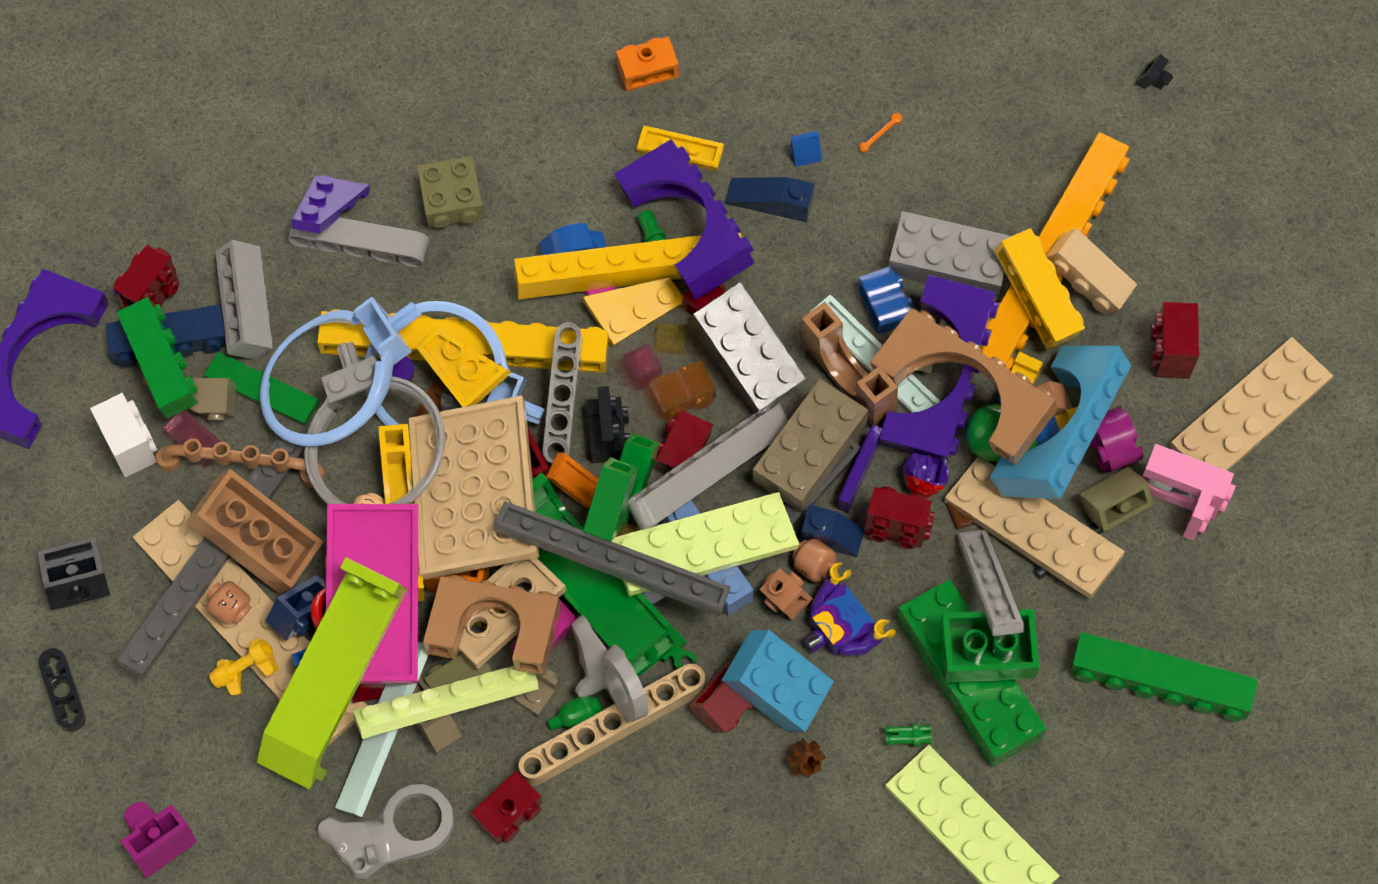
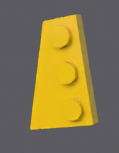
(632, 307)
(461, 368)

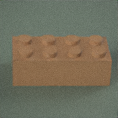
(254, 531)

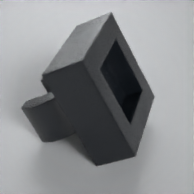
(1154, 74)

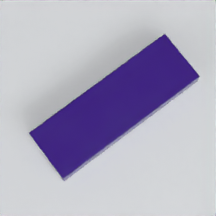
(859, 469)

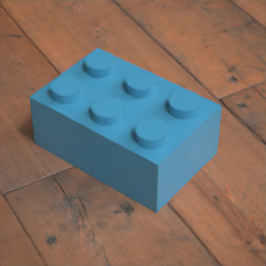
(777, 680)

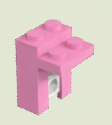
(1189, 485)

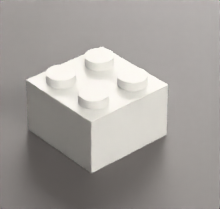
(125, 434)

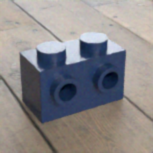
(293, 609)

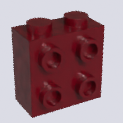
(148, 276)
(899, 517)

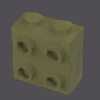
(450, 192)

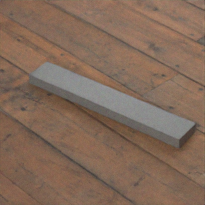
(990, 583)

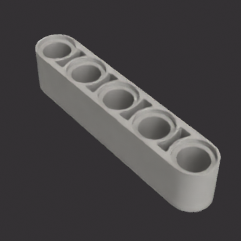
(366, 241)
(562, 380)

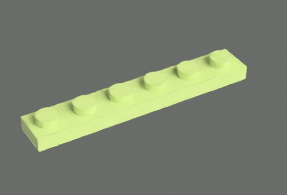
(443, 700)

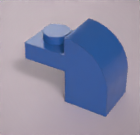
(572, 238)

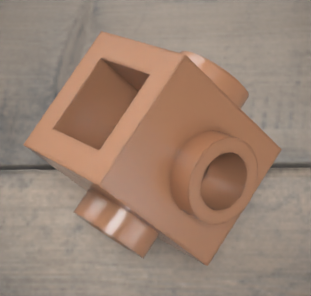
(785, 593)

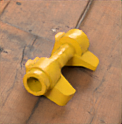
(229, 672)

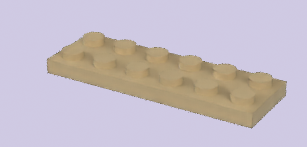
(1254, 407)
(1036, 530)

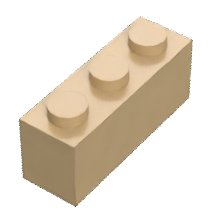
(1091, 271)

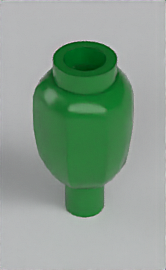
(575, 712)

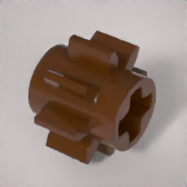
(805, 758)

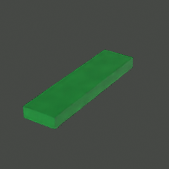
(283, 398)

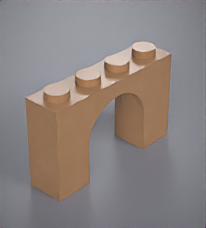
(825, 342)
(462, 599)

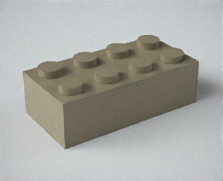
(810, 445)

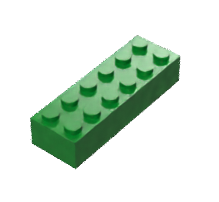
(992, 711)

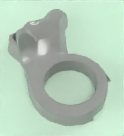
(608, 671)
(373, 843)

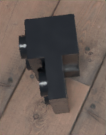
(606, 426)
(73, 573)

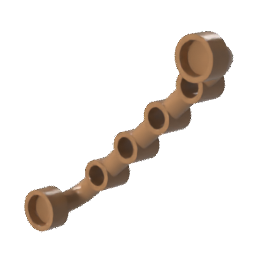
(169, 458)

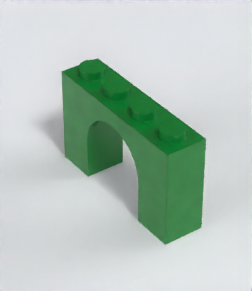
(618, 484)

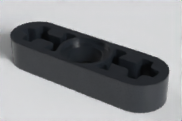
(47, 673)

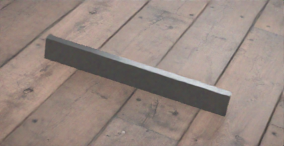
(612, 558)

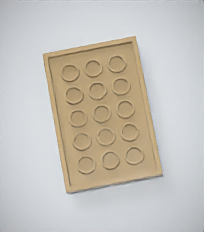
(480, 469)

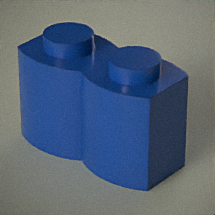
(884, 298)

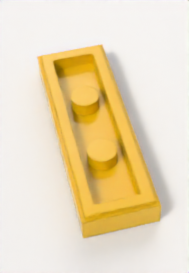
(702, 152)

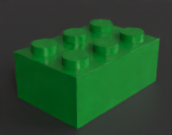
(977, 655)

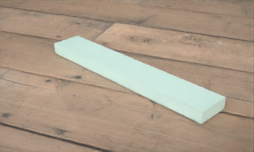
(864, 346)
(374, 752)

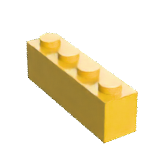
(1039, 288)

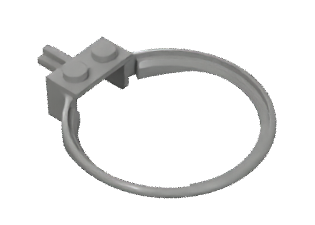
(349, 381)

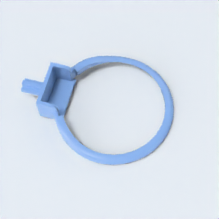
(389, 344)
(509, 387)

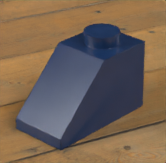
(832, 530)

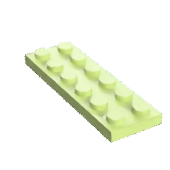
(717, 537)
(966, 823)

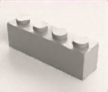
(243, 300)

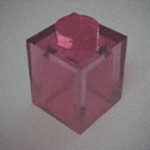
(642, 366)

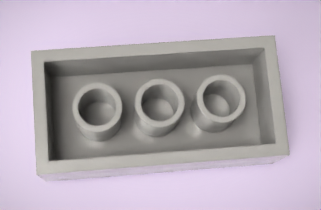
(946, 251)

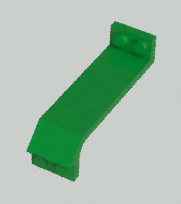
(603, 598)

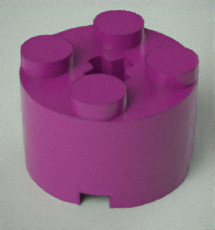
(1116, 441)

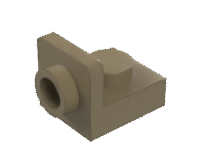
(537, 700)

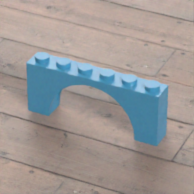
(1050, 466)

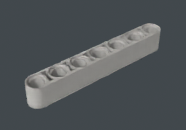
(707, 466)

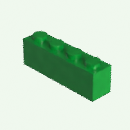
(158, 357)

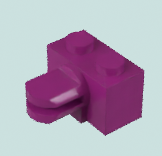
(155, 837)

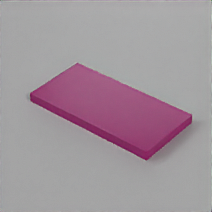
(386, 542)

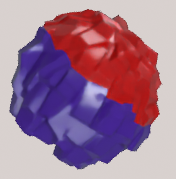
(925, 474)

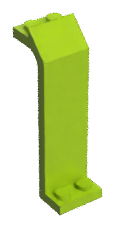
(329, 674)

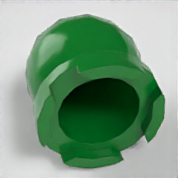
(980, 430)

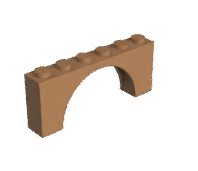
(923, 342)

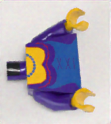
(841, 620)

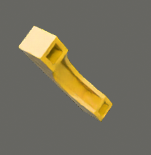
(397, 470)

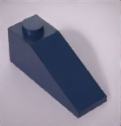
(773, 196)

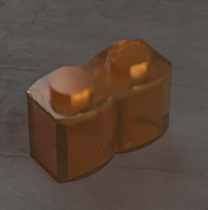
(682, 390)

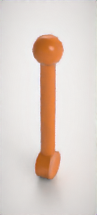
(896, 119)

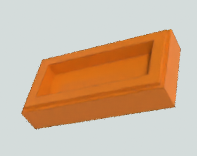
(573, 479)

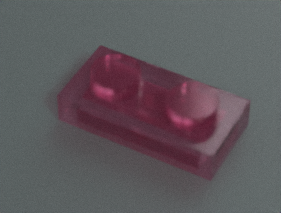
(186, 427)

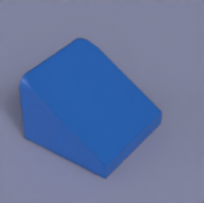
(806, 148)

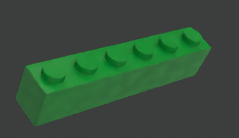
(1163, 676)

